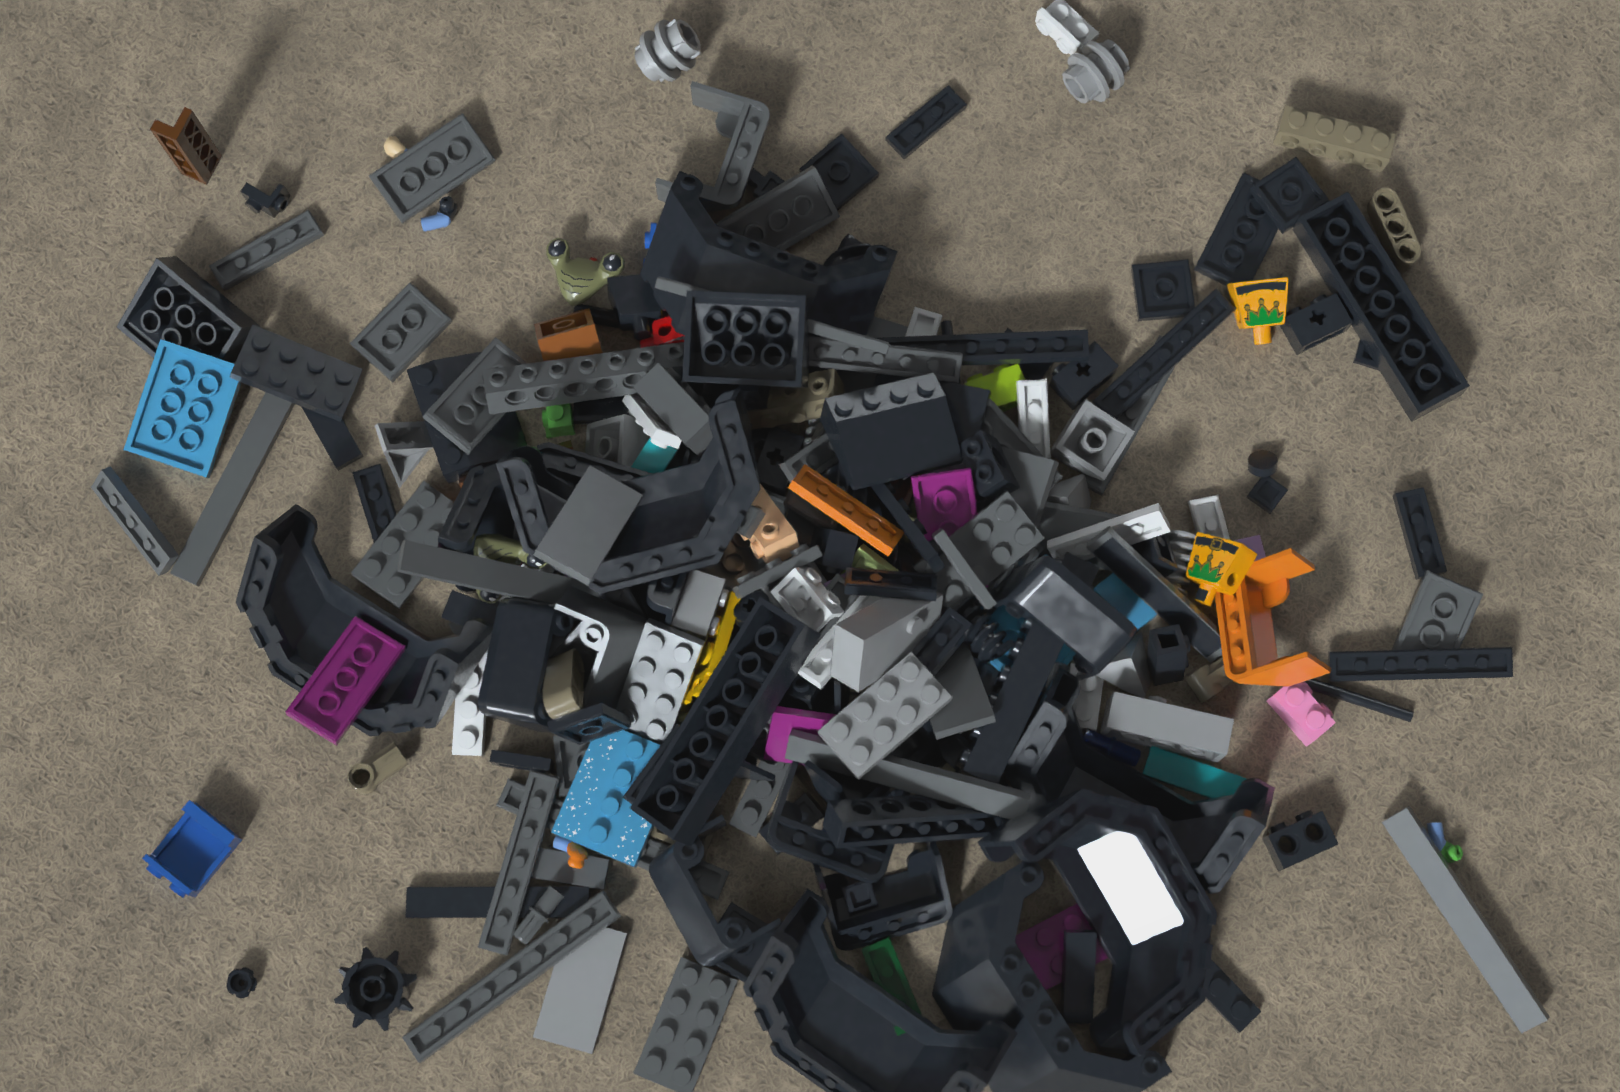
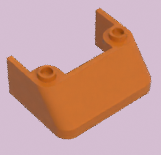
(1248, 627)

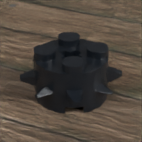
(381, 1006)

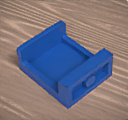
(192, 851)

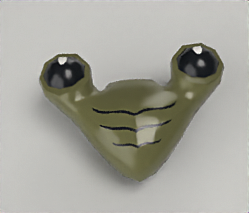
(581, 276)
(505, 550)

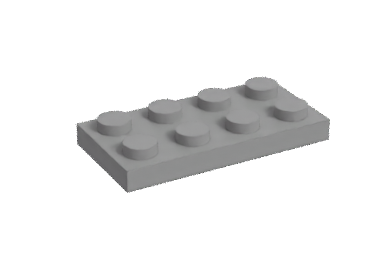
(885, 715)

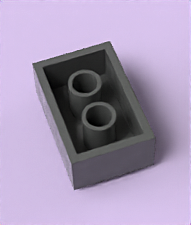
(677, 406)

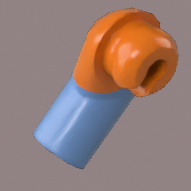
(575, 851)

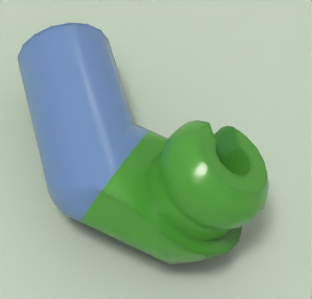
(1450, 852)

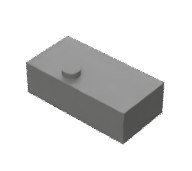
(880, 638)
(1166, 726)

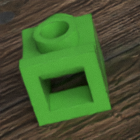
(558, 420)

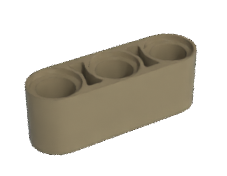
(1396, 217)
(564, 684)

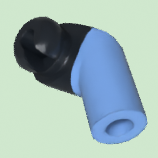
(444, 216)

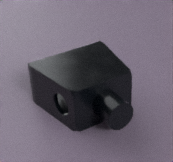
(633, 304)

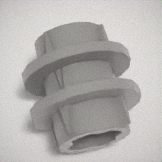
(667, 50)
(1096, 71)

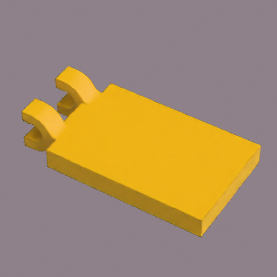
(714, 648)

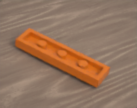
(846, 510)

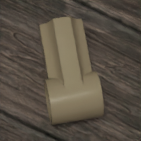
(1208, 681)
(380, 766)

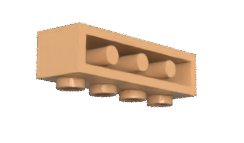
(774, 534)

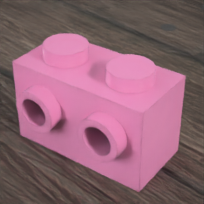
(1302, 712)

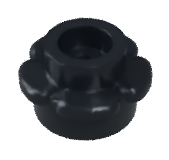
(233, 982)

